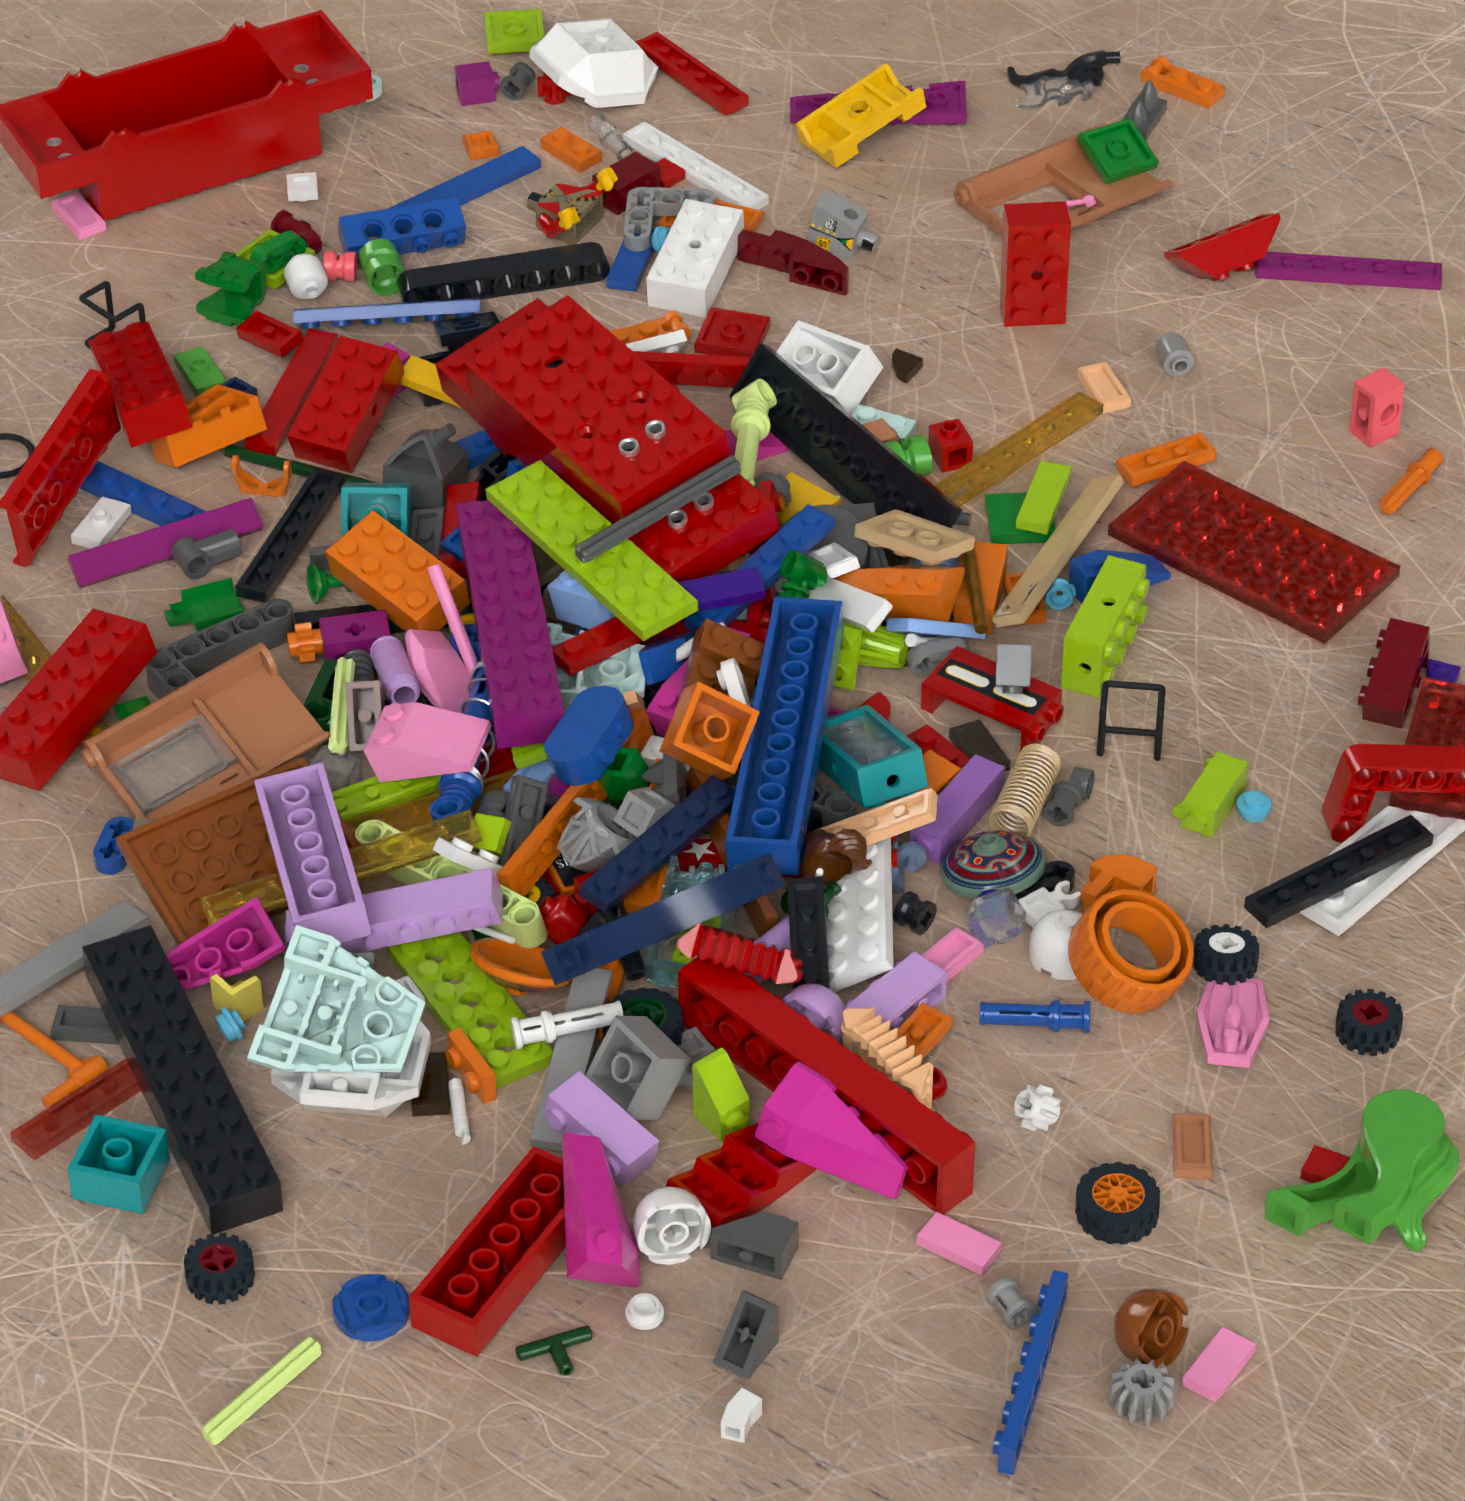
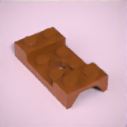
(715, 644)

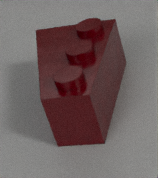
(1395, 673)

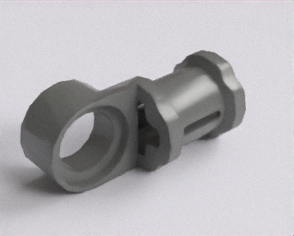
(1068, 796)

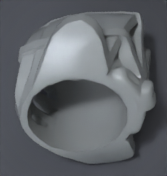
(586, 839)

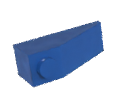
(1087, 566)

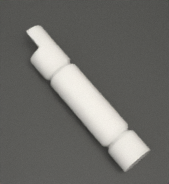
(459, 1110)

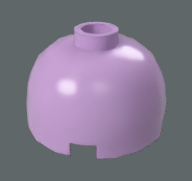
(819, 1005)

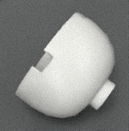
(1050, 943)
(670, 1225)

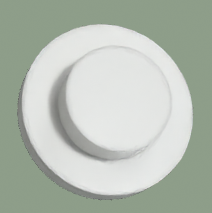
(644, 1312)

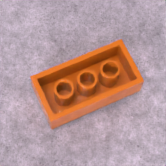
(393, 574)

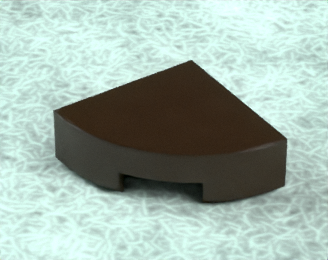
(906, 364)

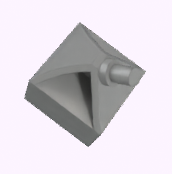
(639, 1067)

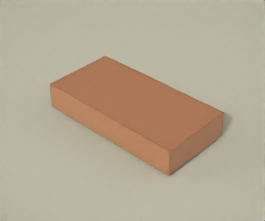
(1192, 1146)

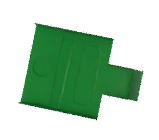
(205, 605)

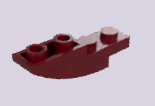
(800, 258)

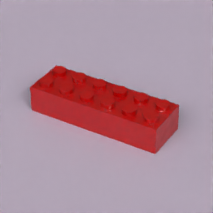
(141, 383)
(71, 696)
(495, 1257)

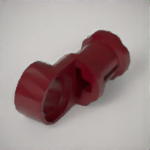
(285, 222)

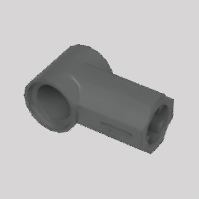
(198, 556)

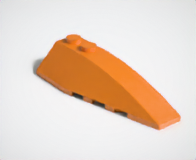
(911, 589)

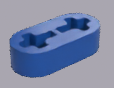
(106, 845)

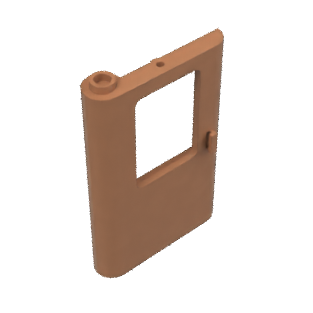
(1058, 165)

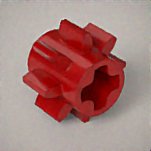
(550, 90)

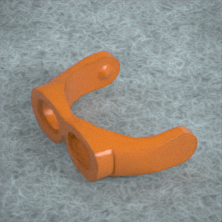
(244, 480)

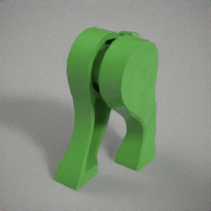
(1388, 1181)

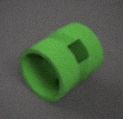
(381, 266)
(915, 452)

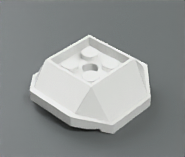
(596, 63)
(359, 1091)

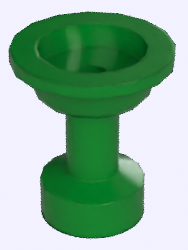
(319, 583)

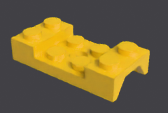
(837, 129)

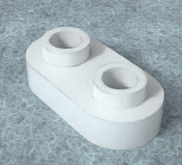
(733, 681)

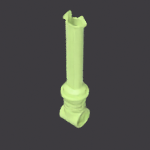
(751, 423)

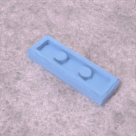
(932, 628)

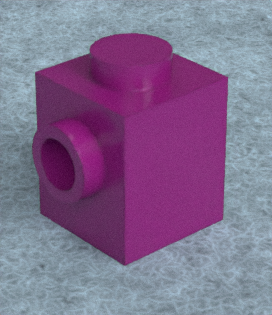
(476, 83)

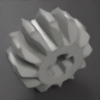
(1141, 1392)

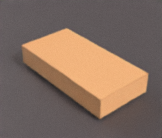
(1104, 386)

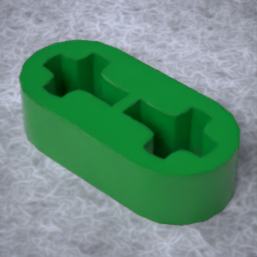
(278, 250)

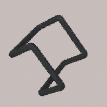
(109, 314)
(1103, 729)

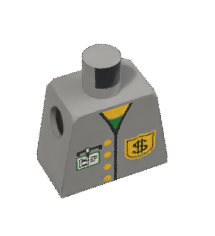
(840, 226)

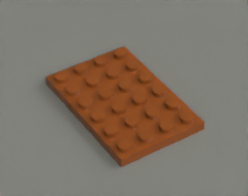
(204, 852)

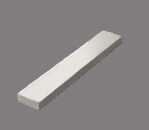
(697, 168)
(859, 606)

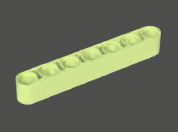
(520, 915)

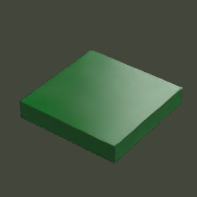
(1118, 151)
(1001, 519)

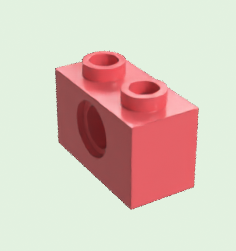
(1376, 407)

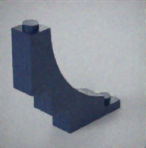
(663, 919)

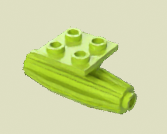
(868, 649)

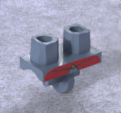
(905, 856)

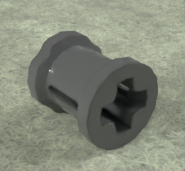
(520, 77)

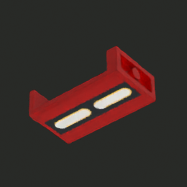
(971, 683)

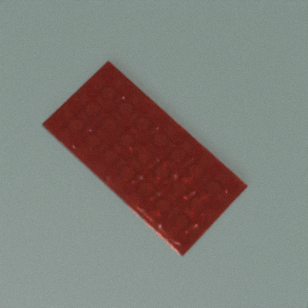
(1254, 551)

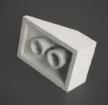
(832, 363)

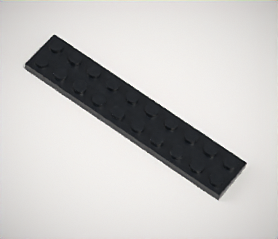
(841, 446)

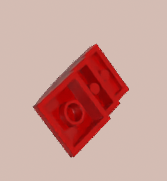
(740, 1177)

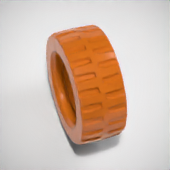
(1110, 976)

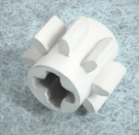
(1037, 1107)

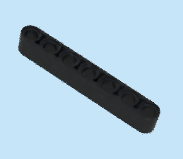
(506, 274)

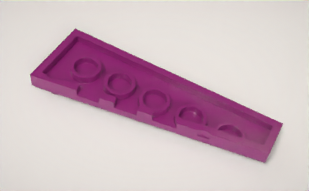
(943, 105)

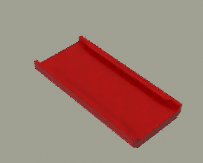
(60, 464)

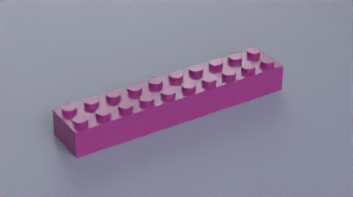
(509, 626)

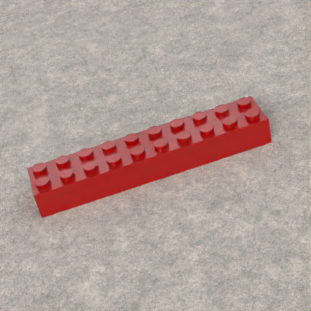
(771, 1037)

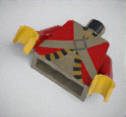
(570, 210)

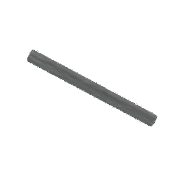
(657, 509)

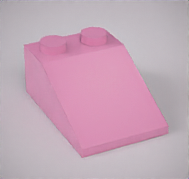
(424, 742)

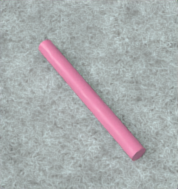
(453, 616)

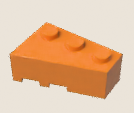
(218, 420)

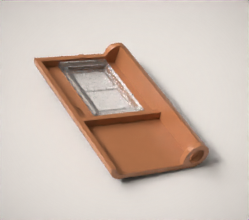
(204, 737)

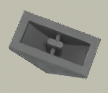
(749, 1335)

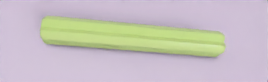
(339, 725)
(261, 1391)

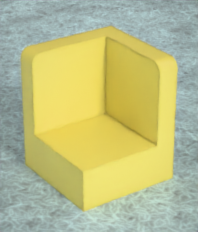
(241, 996)

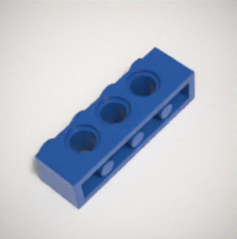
(413, 219)

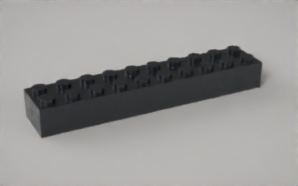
(182, 1080)

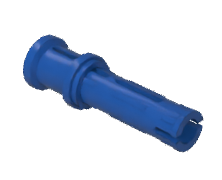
(1055, 1015)

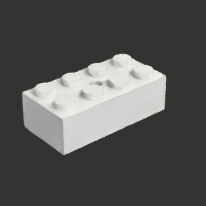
(695, 258)

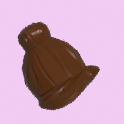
(834, 853)

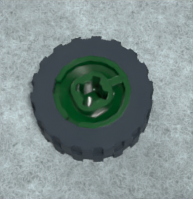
(657, 1006)

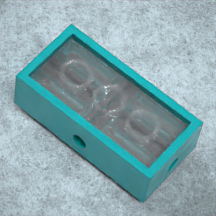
(871, 757)

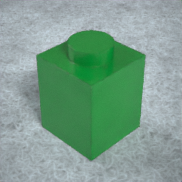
(624, 774)

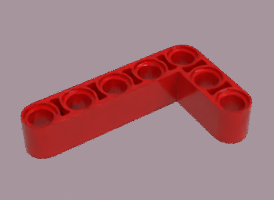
(1387, 768)

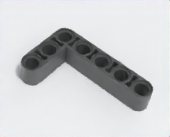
(206, 649)

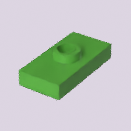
(198, 370)

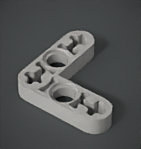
(655, 204)

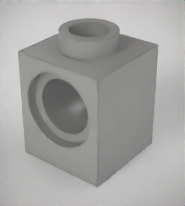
(642, 810)

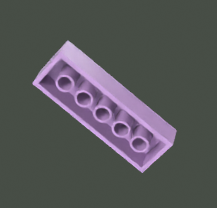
(312, 853)

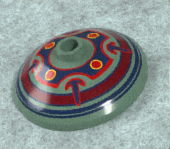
(992, 862)

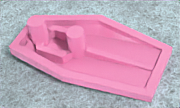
(437, 669)
(1232, 1022)

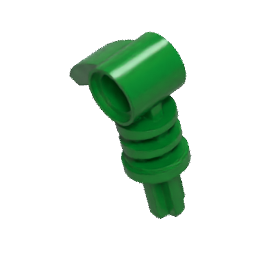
(801, 574)

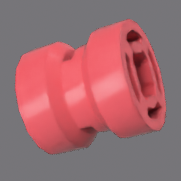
(341, 266)

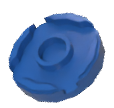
(371, 1308)

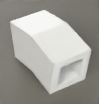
(740, 1415)

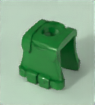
(241, 289)

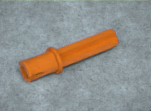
(1417, 474)

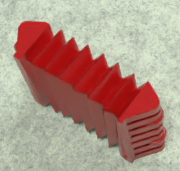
(741, 953)

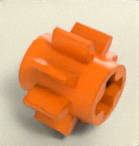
(305, 643)

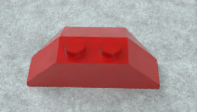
(1227, 249)

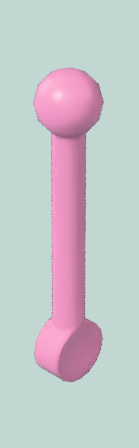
(1087, 201)

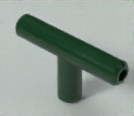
(556, 1347)

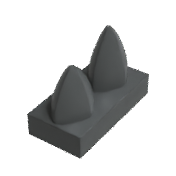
(1146, 110)
(670, 776)

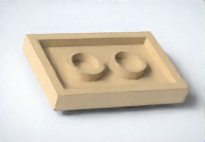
(914, 537)

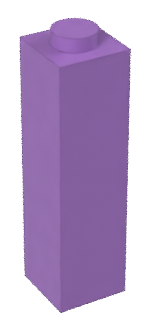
(960, 806)

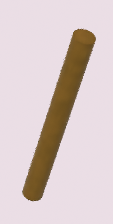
(975, 592)

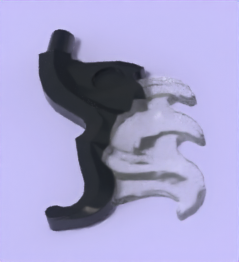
(1063, 84)

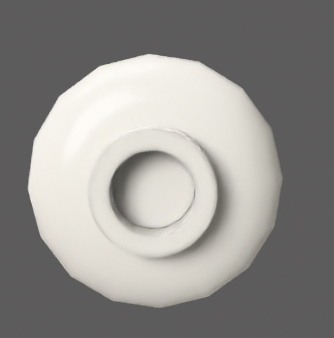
(305, 276)

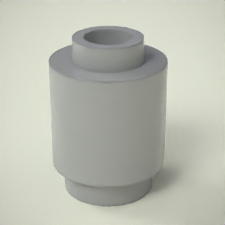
(1174, 354)

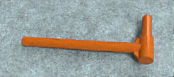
(79, 1071)

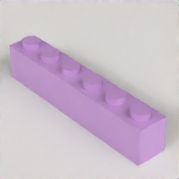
(426, 910)

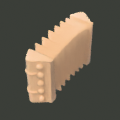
(886, 1052)

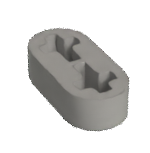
(933, 654)

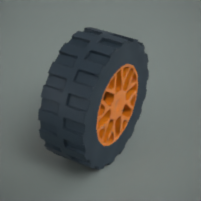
(1117, 1203)

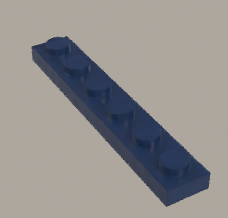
(657, 844)

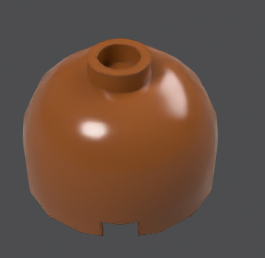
(1151, 1326)

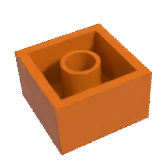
(709, 731)

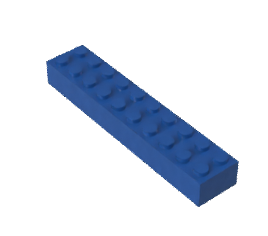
(788, 736)

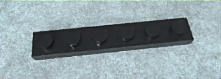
(290, 535)
(1338, 871)

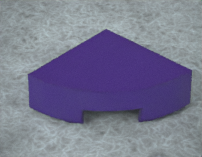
(1442, 671)

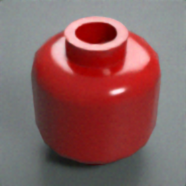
(562, 917)

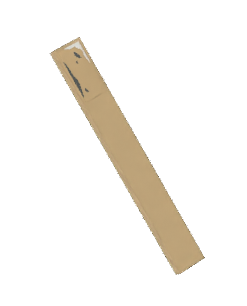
(1057, 551)

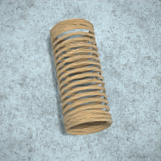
(1014, 777)

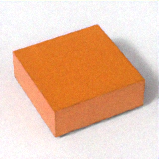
(480, 145)

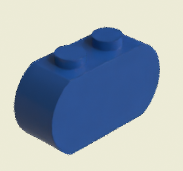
(589, 735)

